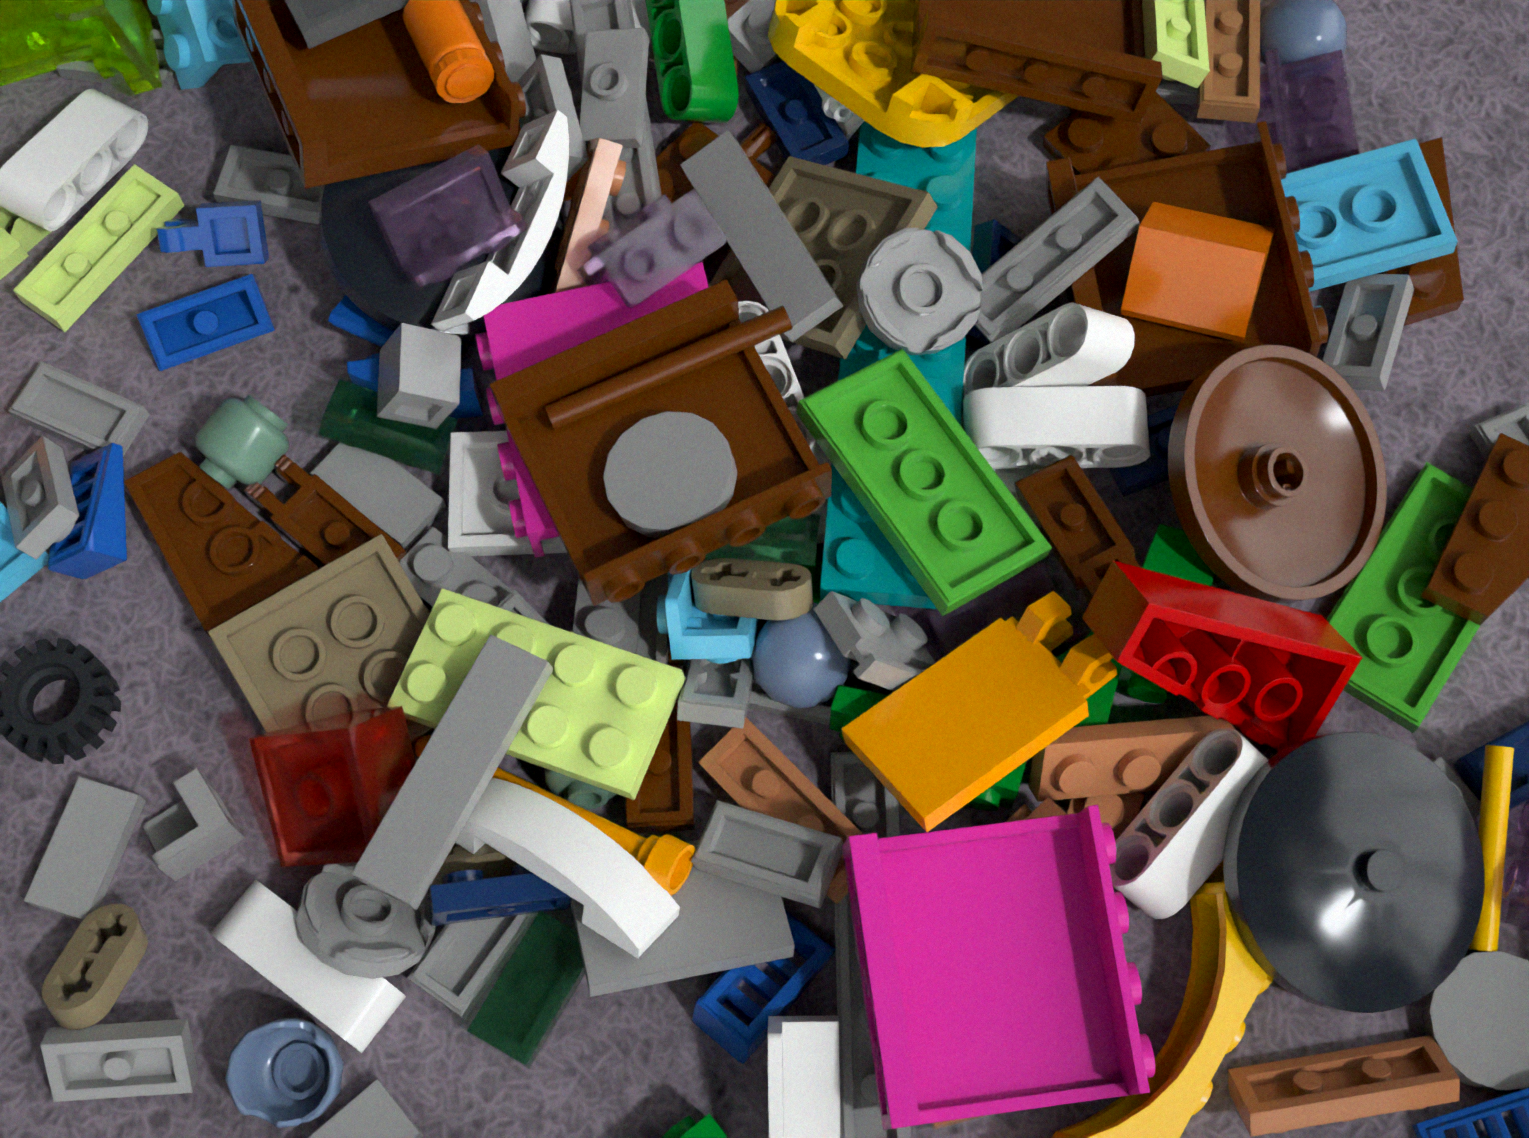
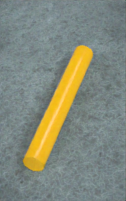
(1493, 838)

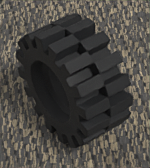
(81, 725)

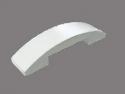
(540, 171)
(577, 859)

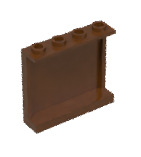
(1044, 50)
(367, 97)
(1225, 182)
(736, 394)

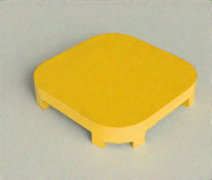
(864, 62)

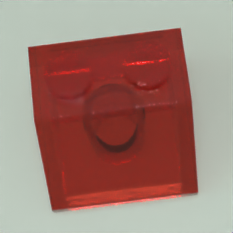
(332, 782)

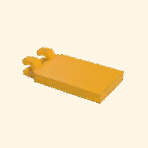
(980, 711)

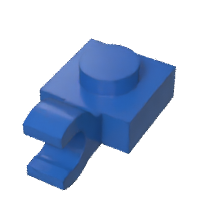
(224, 231)

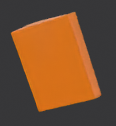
(1196, 271)

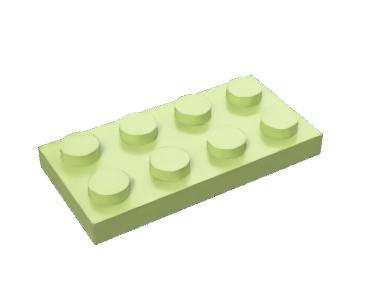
(592, 717)

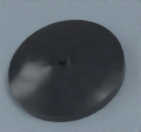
(367, 269)
(1354, 872)

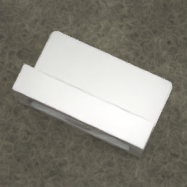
(803, 1077)

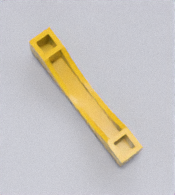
(1209, 1025)

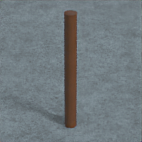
(668, 367)

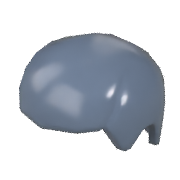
(1302, 29)
(798, 661)
(285, 1072)

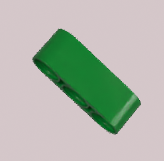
(693, 59)

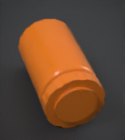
(449, 49)

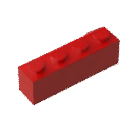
(1227, 652)

